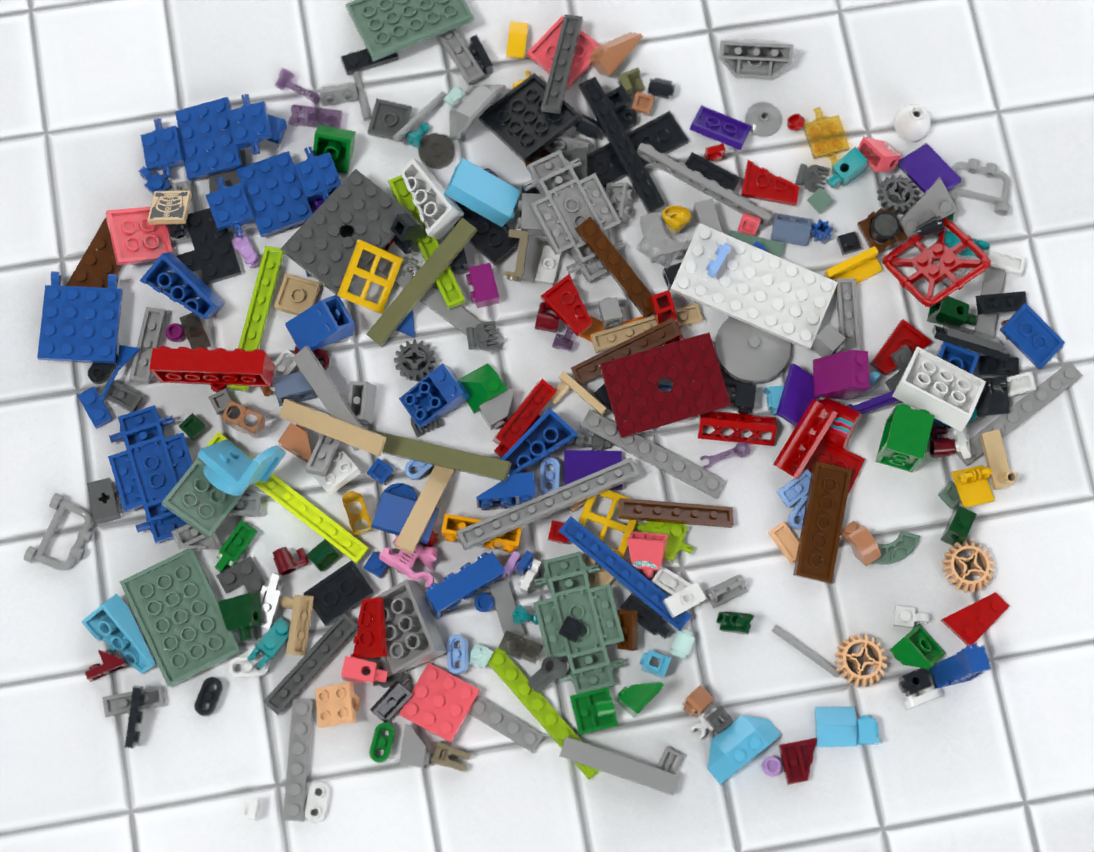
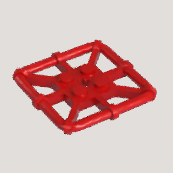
(936, 273)

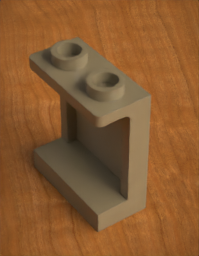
(523, 237)

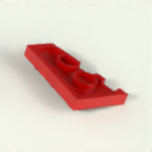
(976, 618)

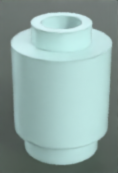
(682, 644)

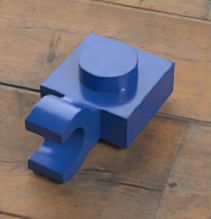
(155, 182)

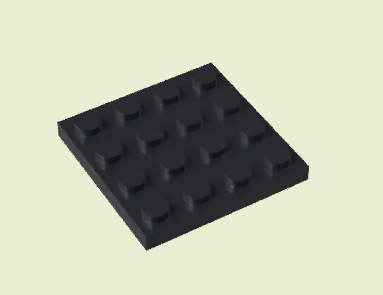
(522, 124)

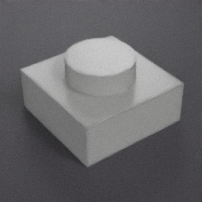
(220, 401)

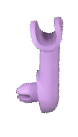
(246, 250)

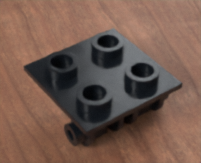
(993, 397)

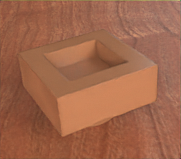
(642, 103)

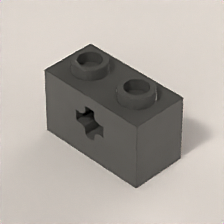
(98, 491)

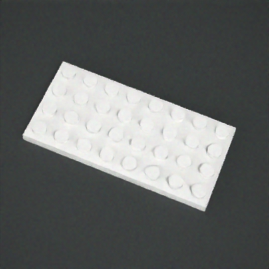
(755, 287)

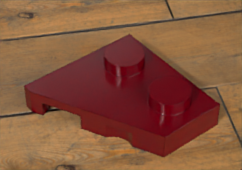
(797, 760)

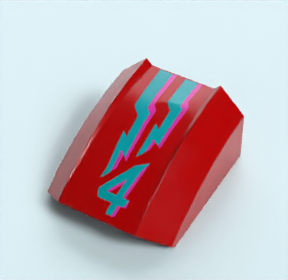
(843, 423)

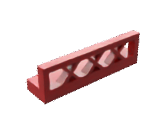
(525, 414)
(740, 422)
(803, 438)

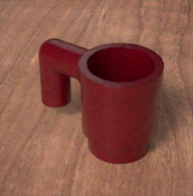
(546, 321)
(941, 446)
(285, 562)

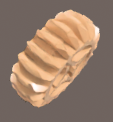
(984, 571)
(852, 658)

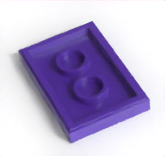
(720, 127)
(926, 166)
(796, 395)
(586, 462)

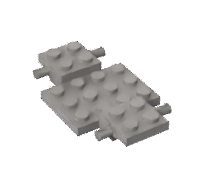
(567, 205)

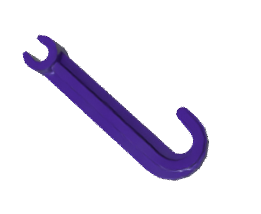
(874, 403)

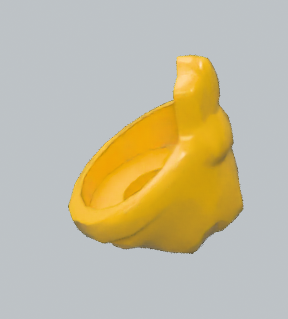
(676, 217)

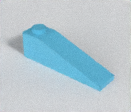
(117, 628)

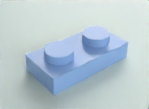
(795, 489)

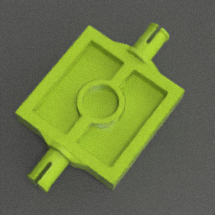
(675, 536)

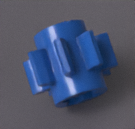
(817, 234)

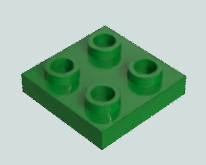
(593, 711)

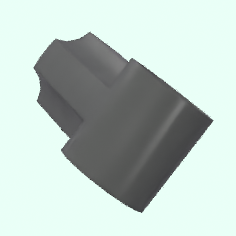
(550, 670)

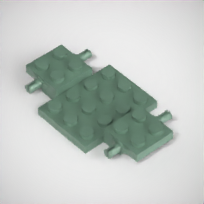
(593, 607)

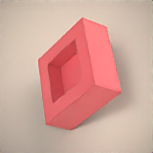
(749, 224)

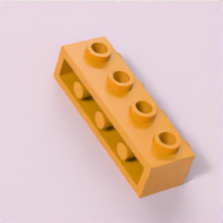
(508, 542)

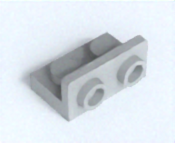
(621, 199)

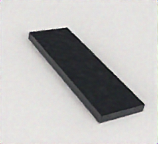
(661, 133)

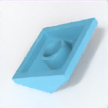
(835, 726)

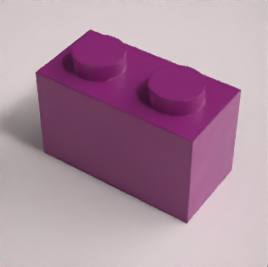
(483, 285)

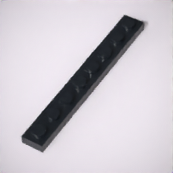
(621, 145)

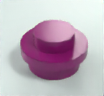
(174, 332)

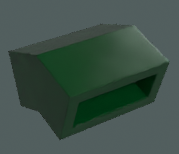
(322, 555)

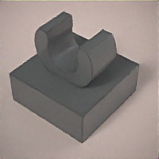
(719, 719)

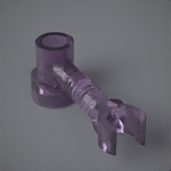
(284, 81)
(563, 341)
(729, 453)

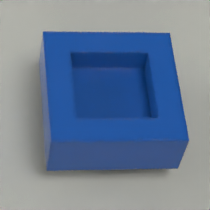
(380, 471)
(525, 563)
(375, 565)

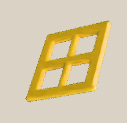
(370, 276)
(606, 521)

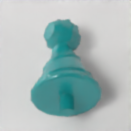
(414, 138)
(521, 615)

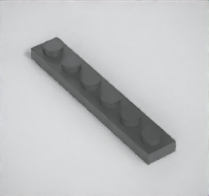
(562, 64)
(310, 664)

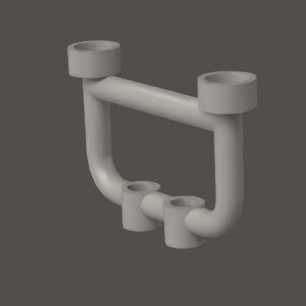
(990, 171)
(76, 551)

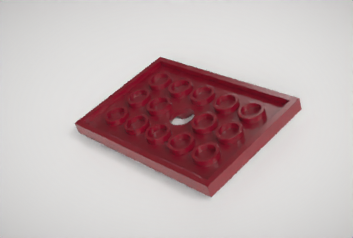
(634, 388)

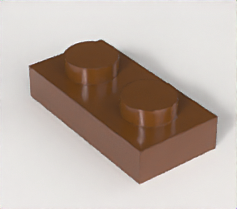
(628, 624)

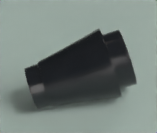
(931, 227)

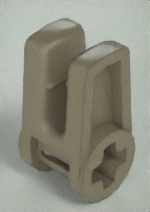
(445, 761)

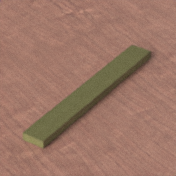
(421, 282)
(445, 457)

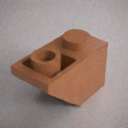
(697, 702)

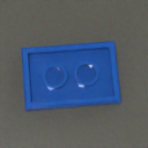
(1032, 336)
(393, 514)

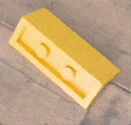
(858, 267)

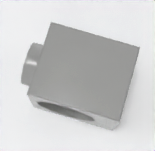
(610, 312)

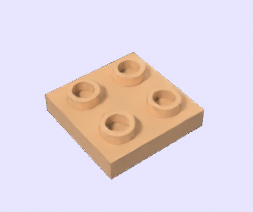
(336, 705)

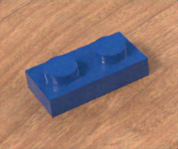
(95, 409)

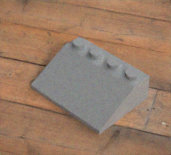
(409, 628)

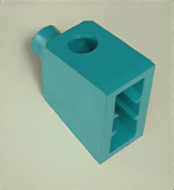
(852, 163)

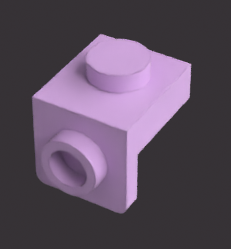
(511, 564)

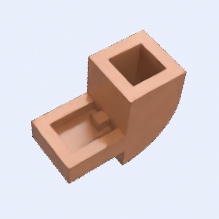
(862, 542)

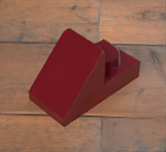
(110, 665)

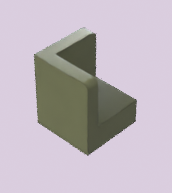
(631, 81)

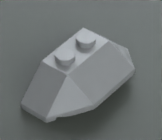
(755, 57)
(471, 107)

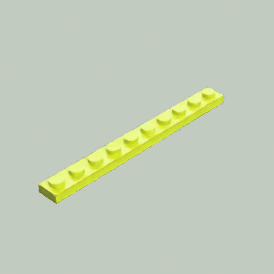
(308, 514)

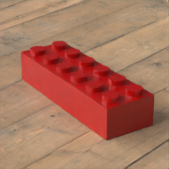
(212, 366)

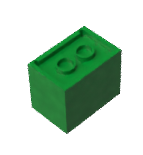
(905, 438)

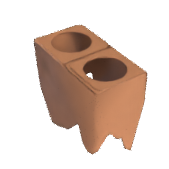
(252, 431)

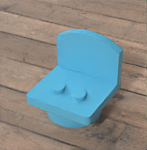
(233, 470)

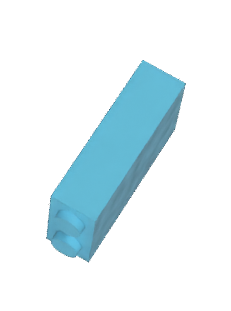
(483, 192)

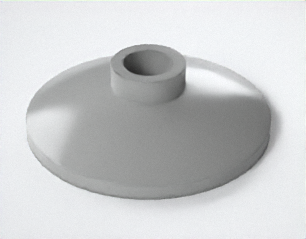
(760, 126)

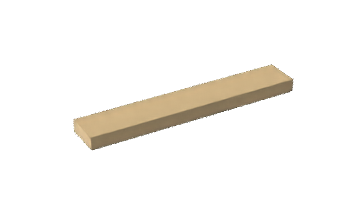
(611, 337)
(333, 427)
(423, 509)

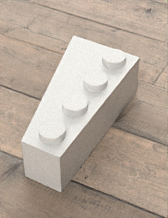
(435, 208)

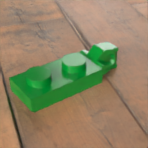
(235, 546)

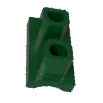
(734, 622)

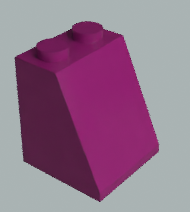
(841, 375)

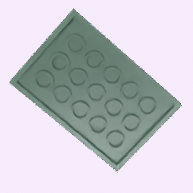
(399, 24)
(180, 617)

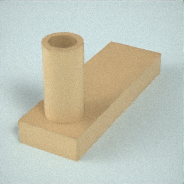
(569, 383)
(996, 459)
(300, 622)

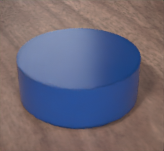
(484, 602)

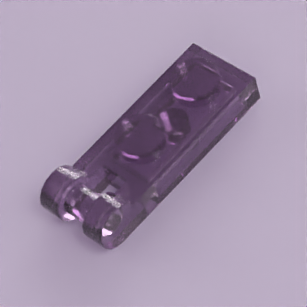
(315, 116)

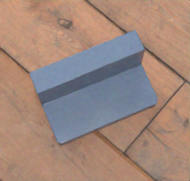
(791, 229)
(293, 387)

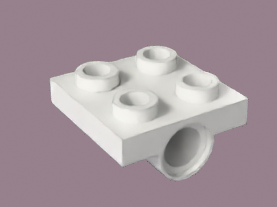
(339, 473)

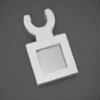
(526, 581)
(704, 723)

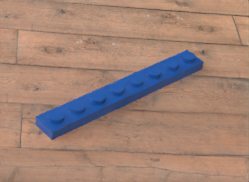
(621, 570)

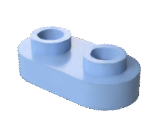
(713, 266)
(422, 468)
(549, 477)
(798, 511)
(456, 654)

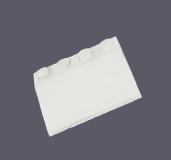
(939, 388)

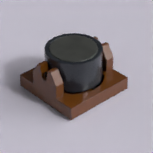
(883, 229)

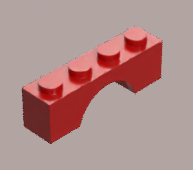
(664, 309)

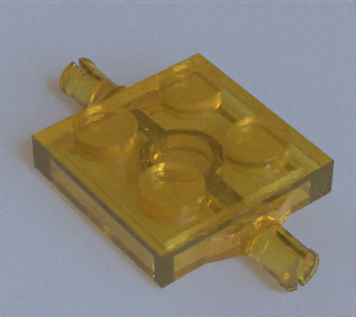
(826, 136)

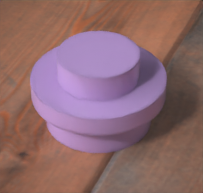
(771, 766)

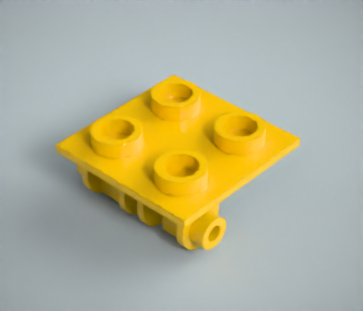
(973, 485)

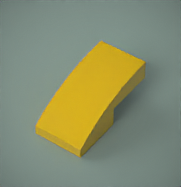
(517, 40)

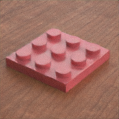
(544, 50)
(134, 238)
(439, 702)

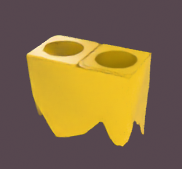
(347, 499)

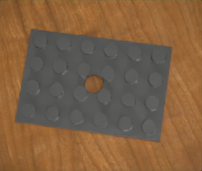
(318, 241)

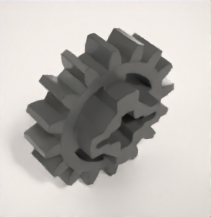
(897, 194)
(407, 360)

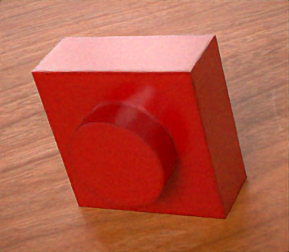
(714, 153)
(555, 535)

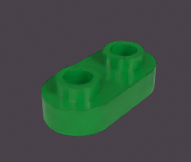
(382, 743)

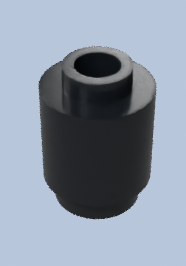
(661, 88)
(588, 127)
(177, 230)

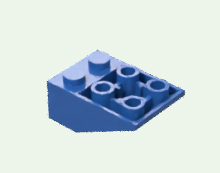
(321, 324)
(434, 396)
(515, 491)

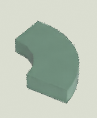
(897, 550)

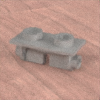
(343, 94)
(567, 143)
(726, 590)

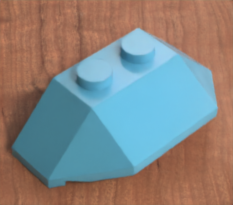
(738, 745)

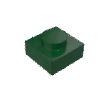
(192, 427)

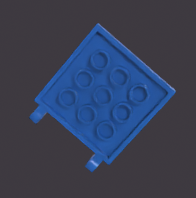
(80, 322)

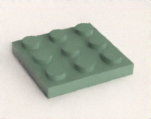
(199, 501)

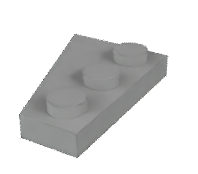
(933, 203)

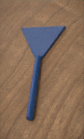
(407, 325)
(124, 356)

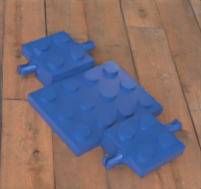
(207, 138)
(274, 193)
(149, 468)

